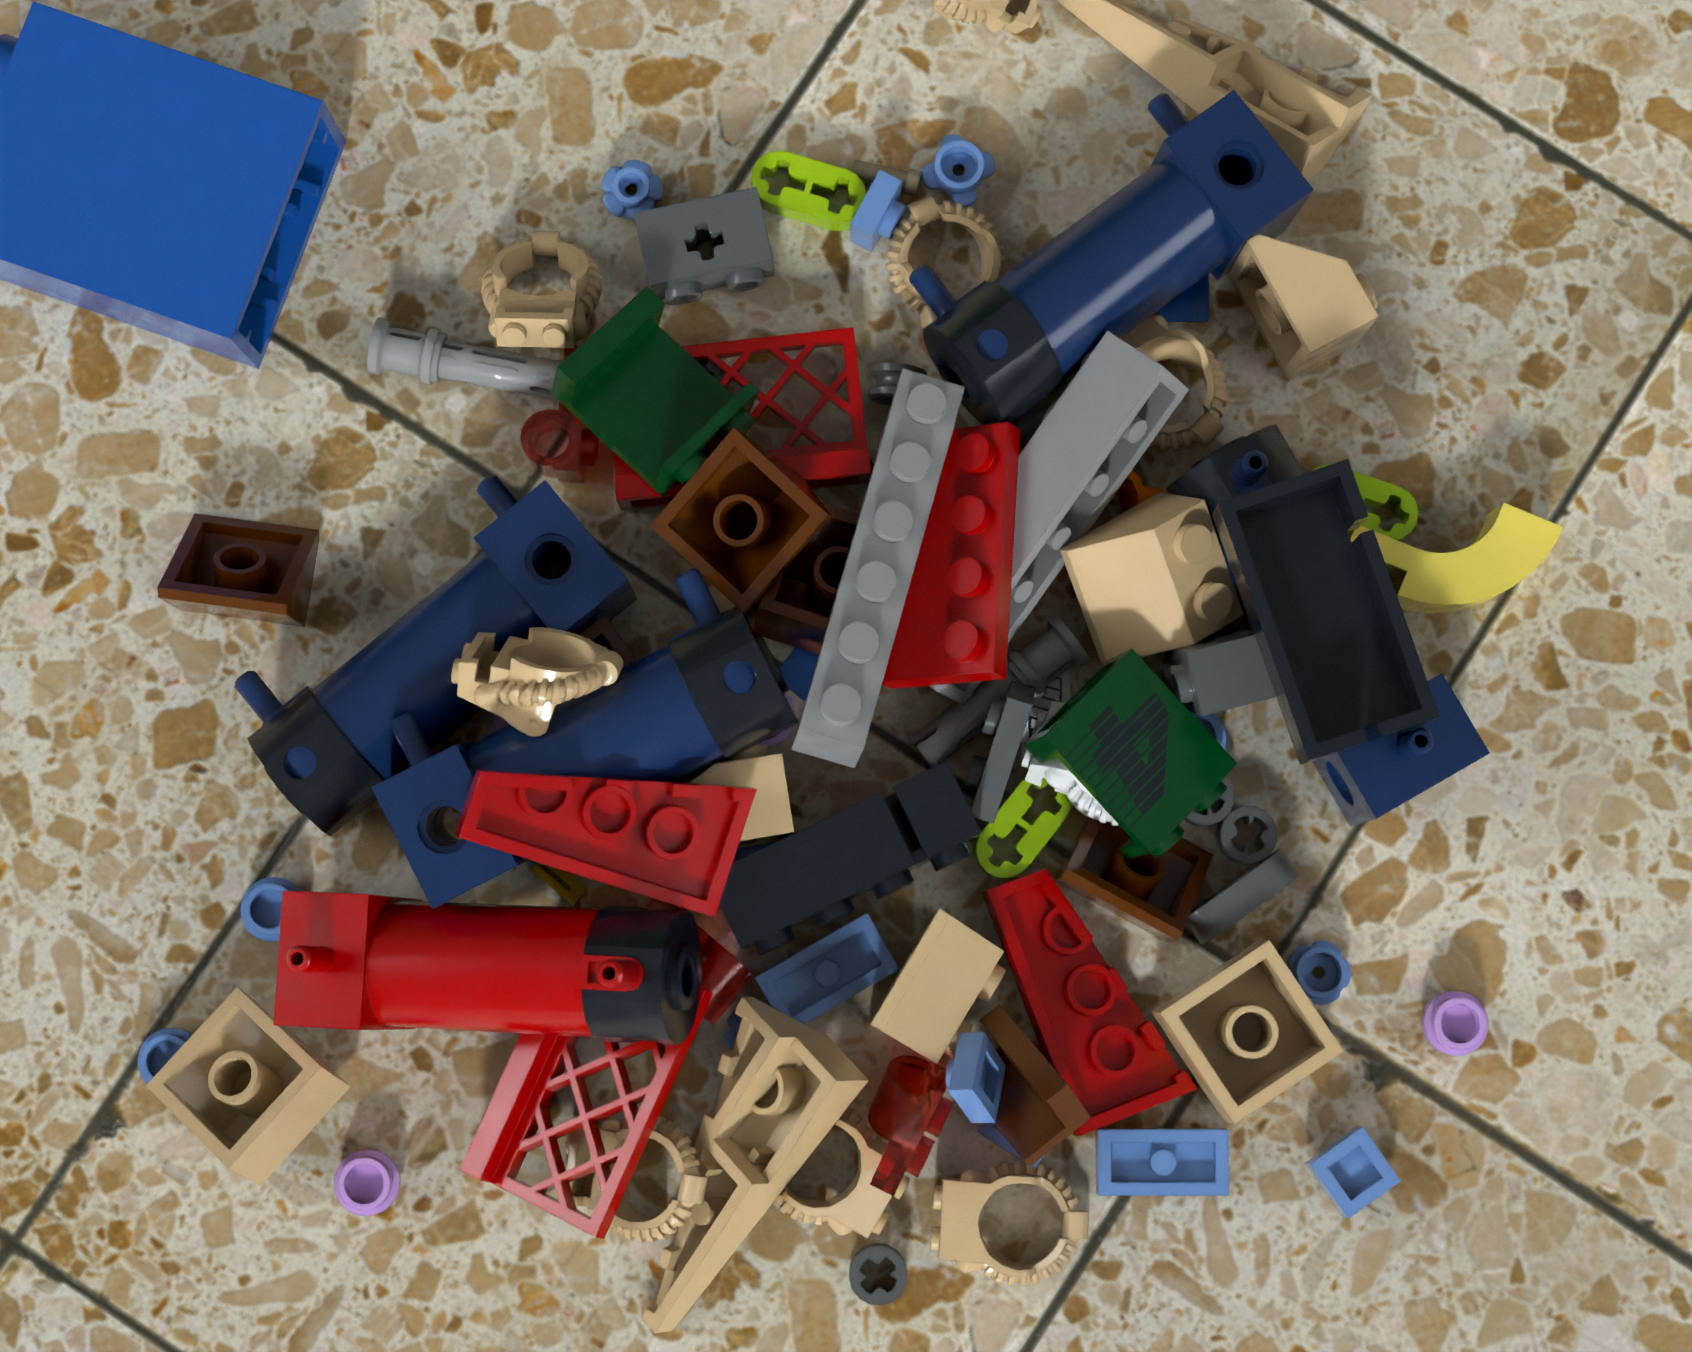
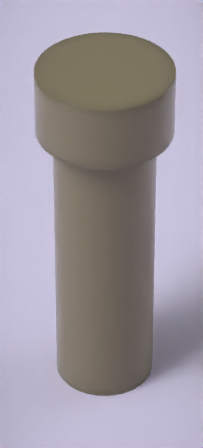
(868, 171)

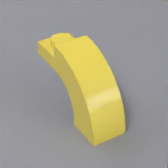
(1499, 558)

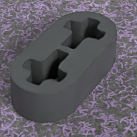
(1241, 896)

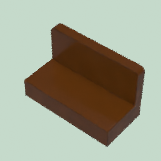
(1035, 1101)

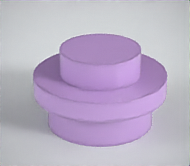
(1455, 1023)
(367, 1182)

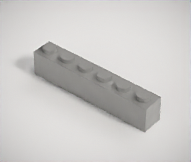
(1078, 464)
(878, 569)

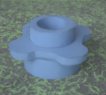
(958, 152)

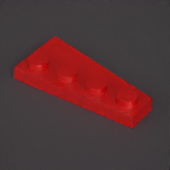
(961, 583)
(626, 833)
(1081, 1005)

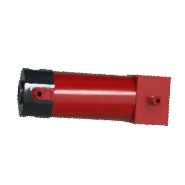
(487, 967)

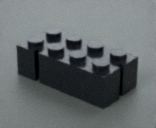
(1324, 612)
(846, 856)

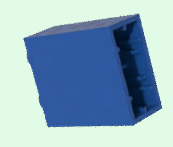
(156, 182)

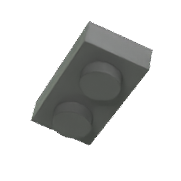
(989, 775)

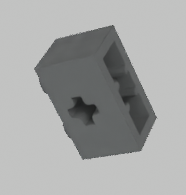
(736, 234)
(1218, 672)

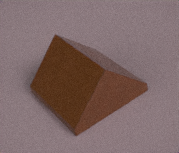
(741, 518)
(242, 570)
(1143, 889)

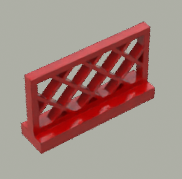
(819, 464)
(522, 1107)

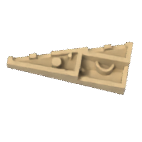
(1208, 65)
(772, 1111)

